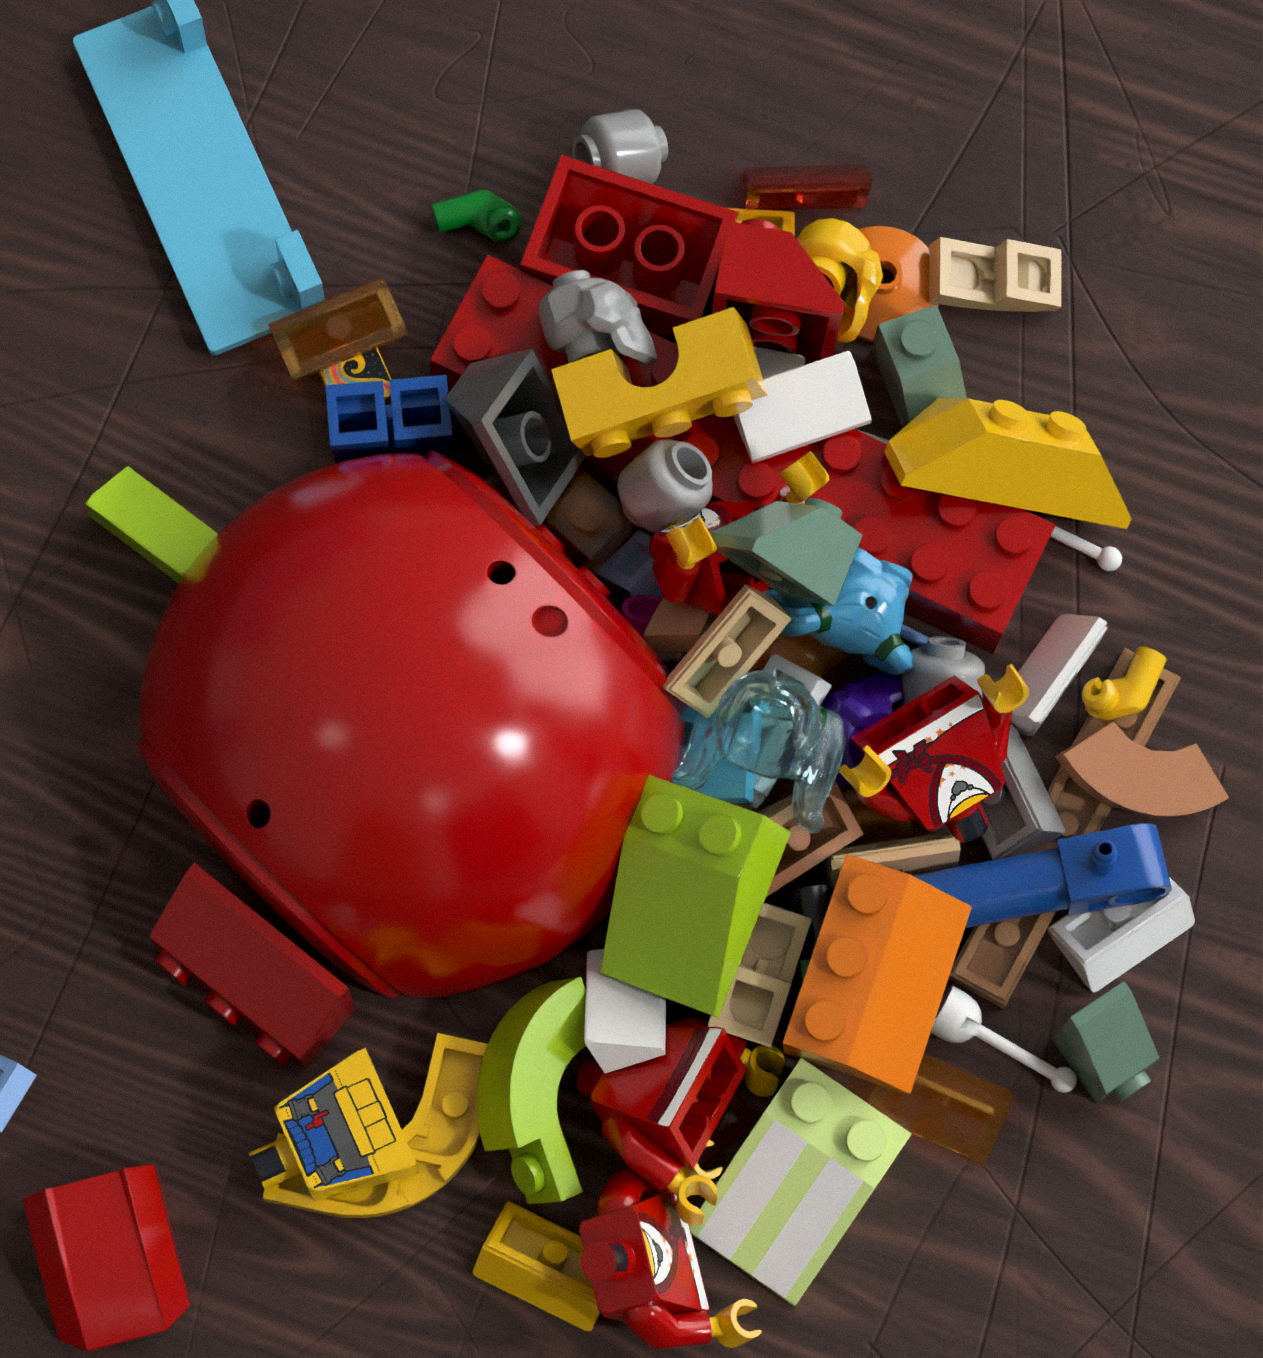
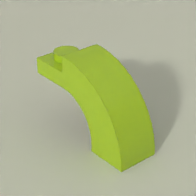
(521, 1088)

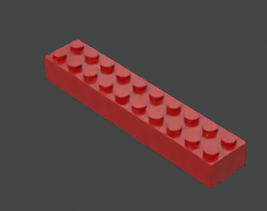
(962, 552)

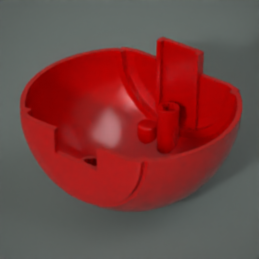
(425, 740)

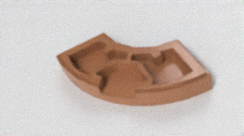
(1140, 778)

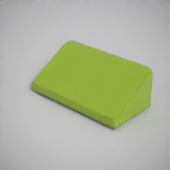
(150, 522)

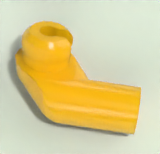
(1126, 694)

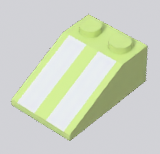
(799, 1181)

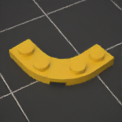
(438, 1137)

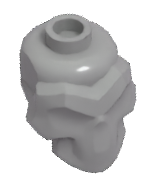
(593, 316)

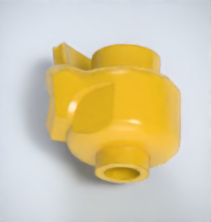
(849, 267)

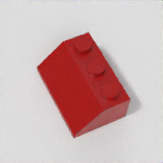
(633, 234)
(777, 291)
(249, 970)

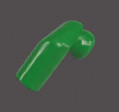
(480, 211)

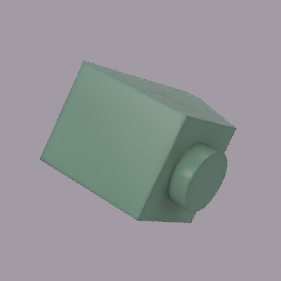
(917, 362)
(793, 548)
(1109, 1045)

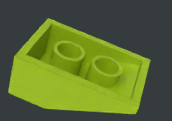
(689, 894)

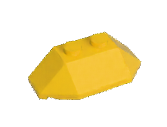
(1007, 459)

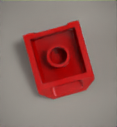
(108, 1257)

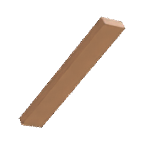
(1000, 951)

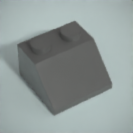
(517, 430)

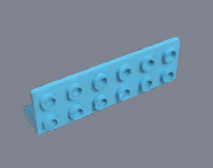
(198, 173)

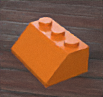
(876, 975)

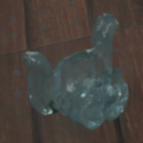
(771, 732)

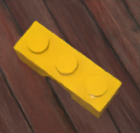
(712, 375)

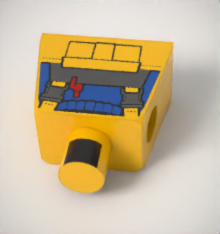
(337, 1134)

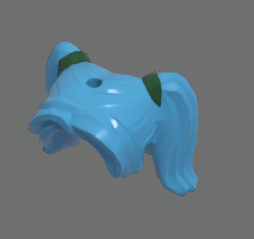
(851, 625)

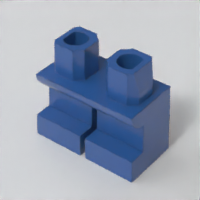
(413, 422)

